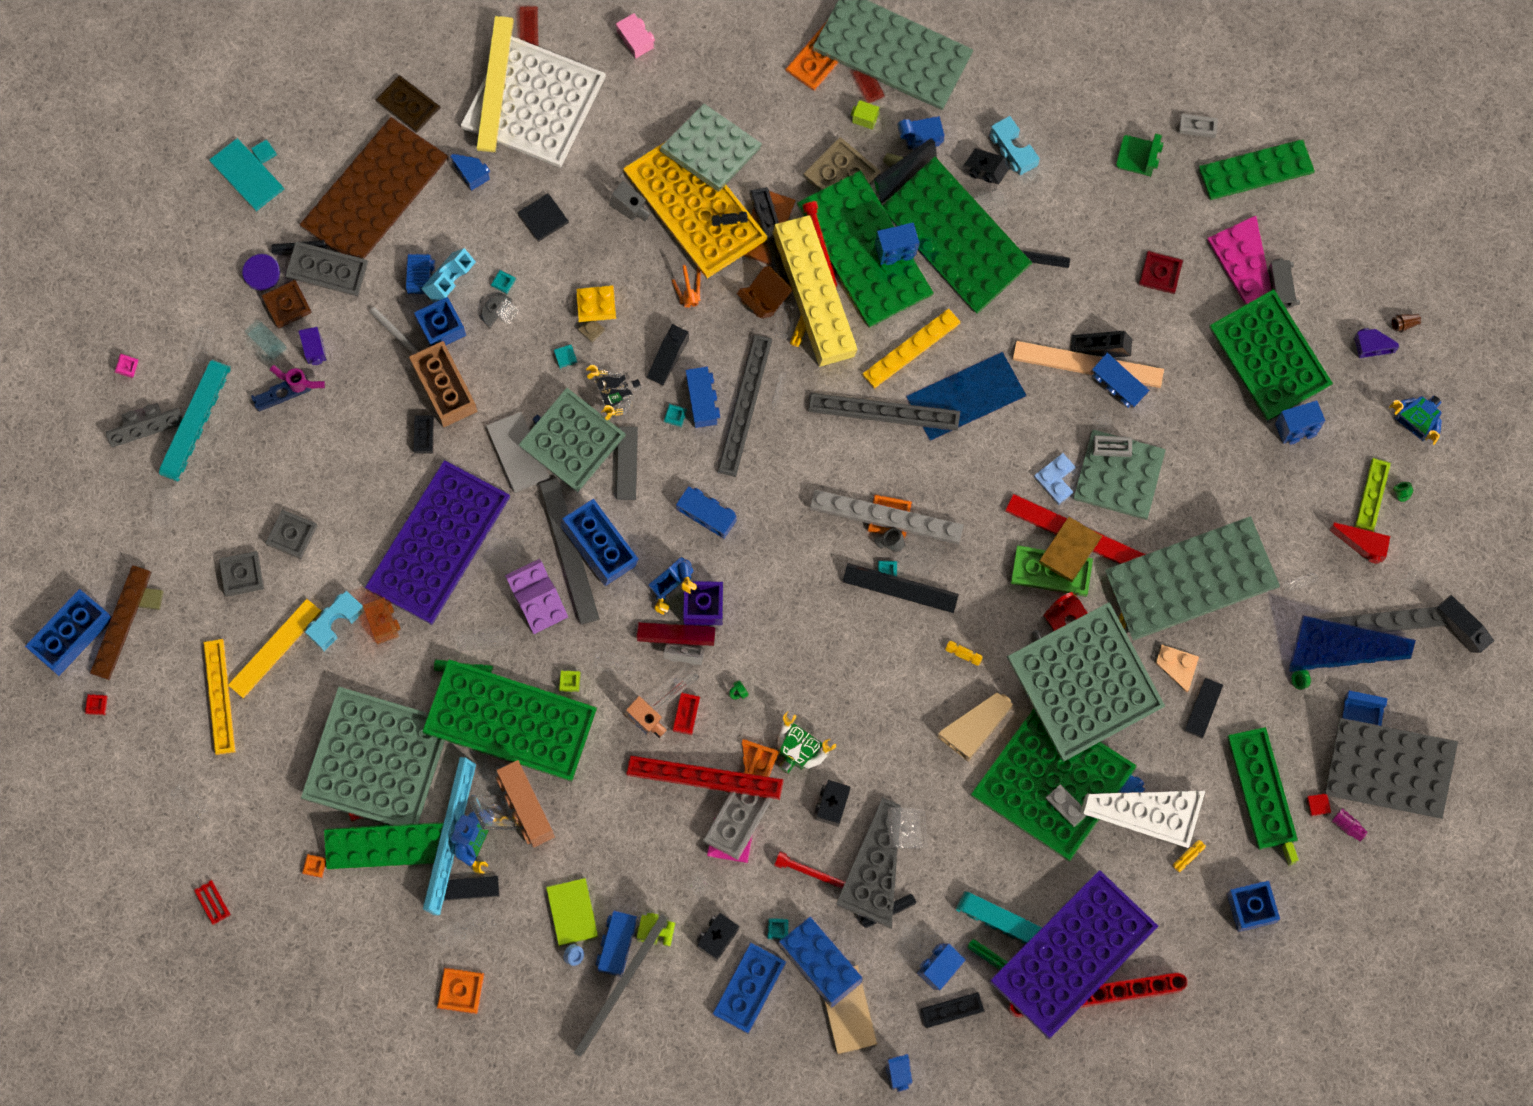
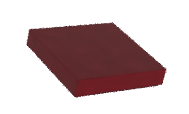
(1161, 272)

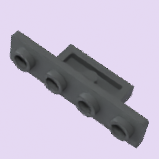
(143, 423)

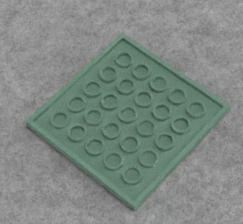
(1085, 681)
(373, 760)

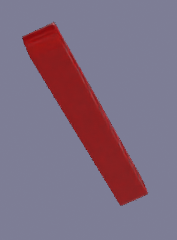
(1127, 990)

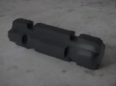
(728, 219)

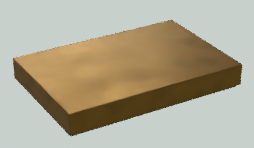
(1070, 549)

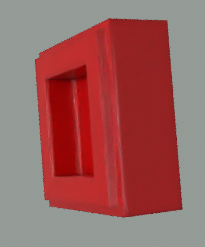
(96, 704)
(1318, 804)

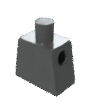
(621, 201)

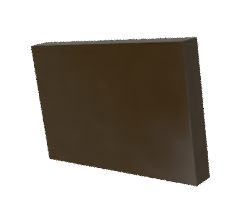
(407, 103)

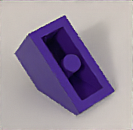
(1374, 343)
(313, 345)

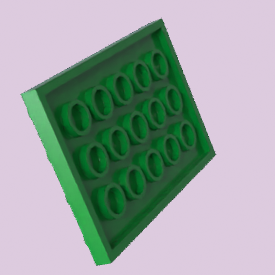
(1270, 355)

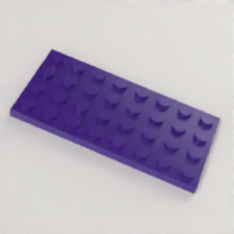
(437, 542)
(1074, 954)

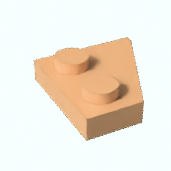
(1178, 665)

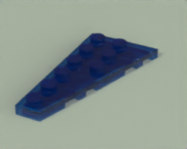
(1336, 644)

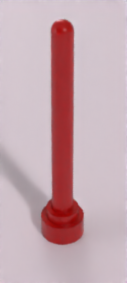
(811, 209)
(784, 861)

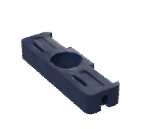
(270, 398)

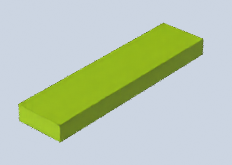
(1372, 494)

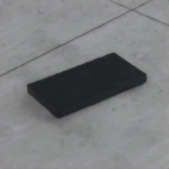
(900, 173)

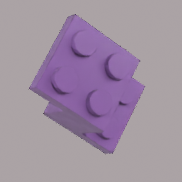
(536, 596)

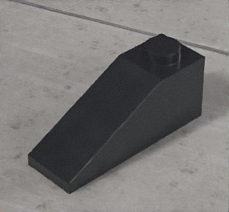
(1099, 344)
(668, 354)
(1465, 625)

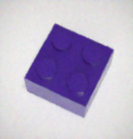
(704, 604)

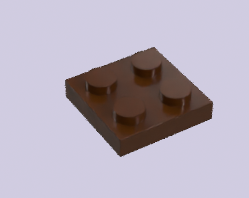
(286, 304)

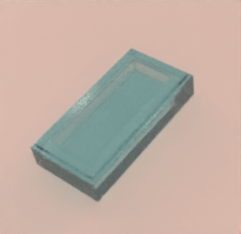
(267, 341)

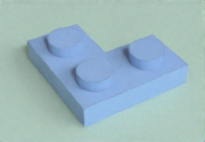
(1051, 478)

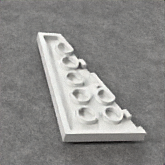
(1157, 814)

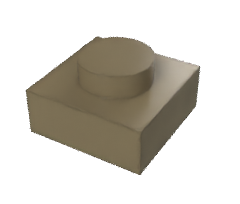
(591, 330)

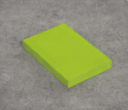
(572, 912)

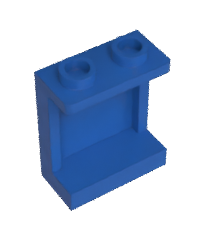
(1364, 707)

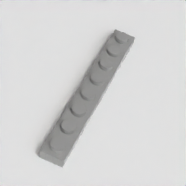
(886, 517)

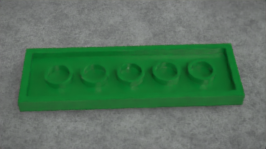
(1256, 169)
(1262, 788)
(382, 845)

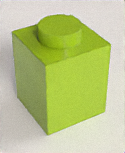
(865, 114)

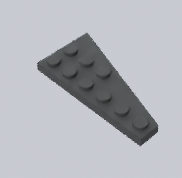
(873, 874)

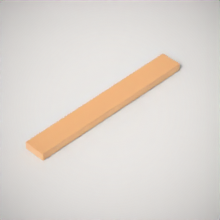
(1081, 362)

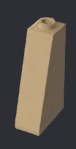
(974, 727)

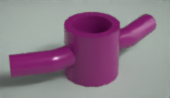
(297, 373)

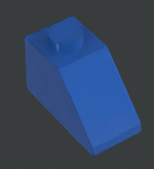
(471, 170)

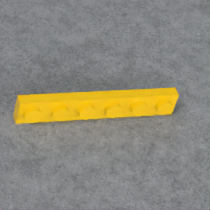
(911, 348)

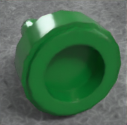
(1403, 491)
(1301, 679)
(742, 692)

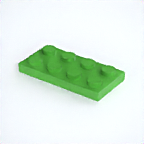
(1030, 573)

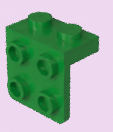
(1139, 154)

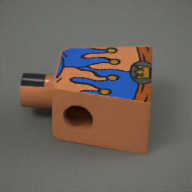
(636, 714)

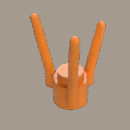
(689, 296)

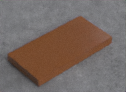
(783, 208)

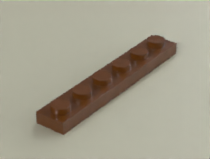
(120, 622)

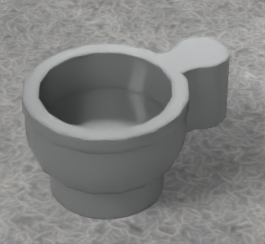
(892, 539)

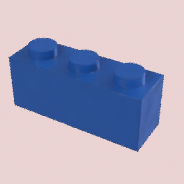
(1119, 381)
(702, 397)
(706, 512)
(616, 943)

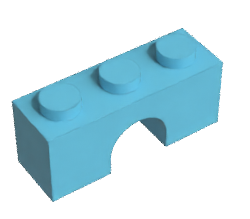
(1020, 158)
(442, 280)
(344, 607)

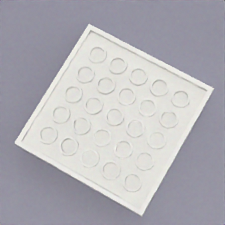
(541, 103)

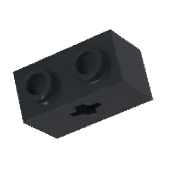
(987, 166)
(833, 814)
(727, 930)

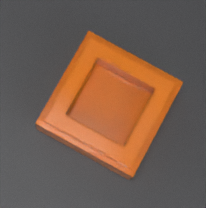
(314, 866)

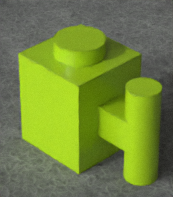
(646, 925)

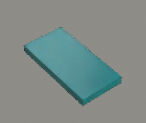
(246, 174)

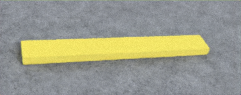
(495, 84)

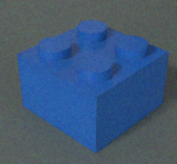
(896, 244)
(440, 323)
(1300, 422)
(1253, 906)

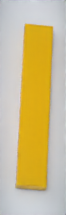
(274, 648)
(219, 697)

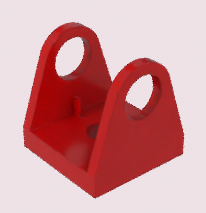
(1065, 606)

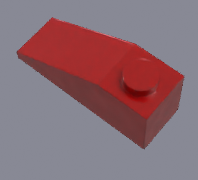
(1366, 543)

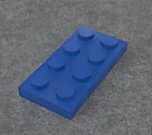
(749, 988)

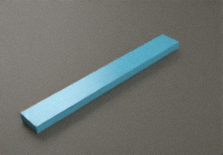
(446, 850)

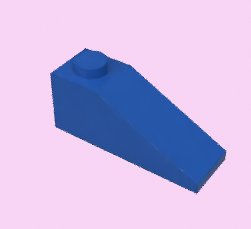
(899, 1073)

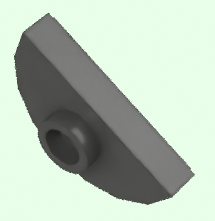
(489, 309)

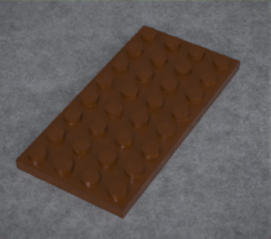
(374, 190)

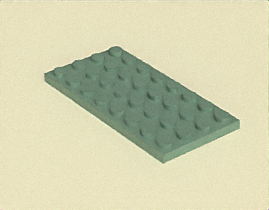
(893, 50)
(1192, 578)

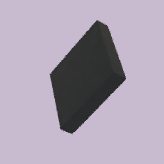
(543, 217)

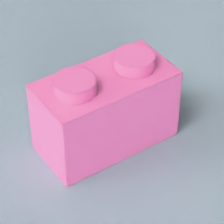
(635, 35)

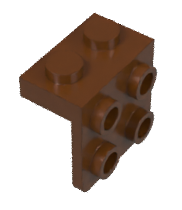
(765, 293)

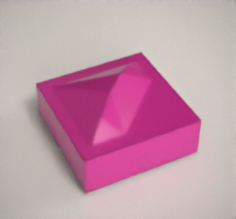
(126, 366)

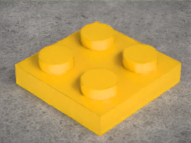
(596, 303)

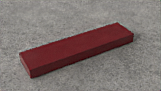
(676, 634)

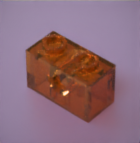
(377, 610)

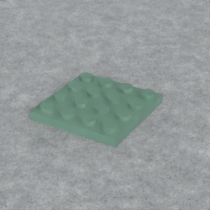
(711, 147)
(572, 440)
(1120, 482)

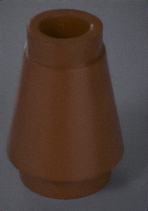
(1403, 322)

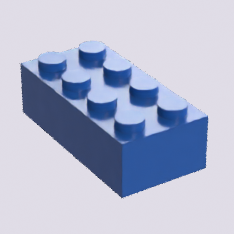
(599, 542)
(69, 632)
(820, 962)

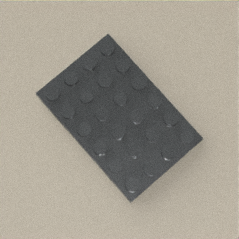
(1391, 768)

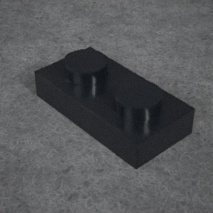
(423, 434)

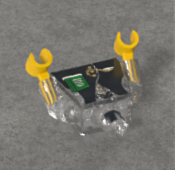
(613, 390)

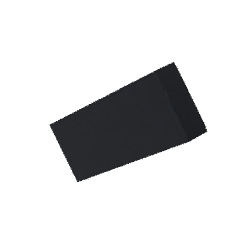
(1203, 708)
(472, 888)
(952, 1010)

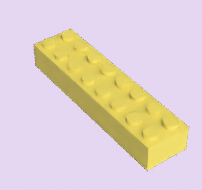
(814, 291)

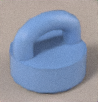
(573, 955)

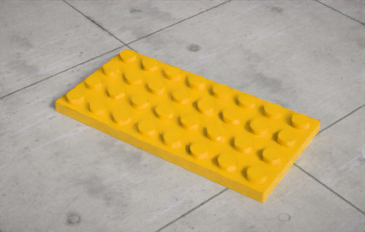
(686, 210)

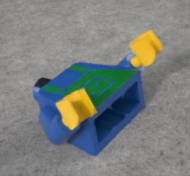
(1420, 416)
(669, 579)
(468, 840)

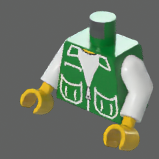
(799, 747)

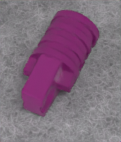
(1349, 825)

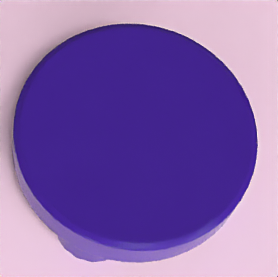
(261, 272)

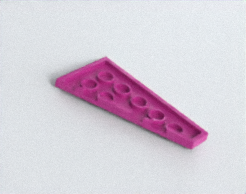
(1243, 259)

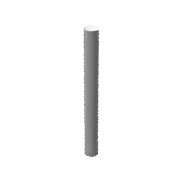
(394, 331)

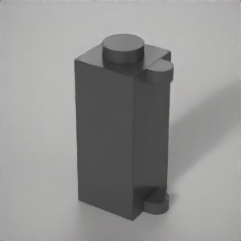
(1282, 281)

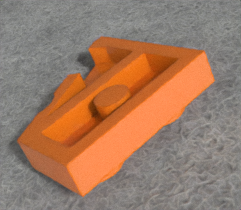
(758, 758)

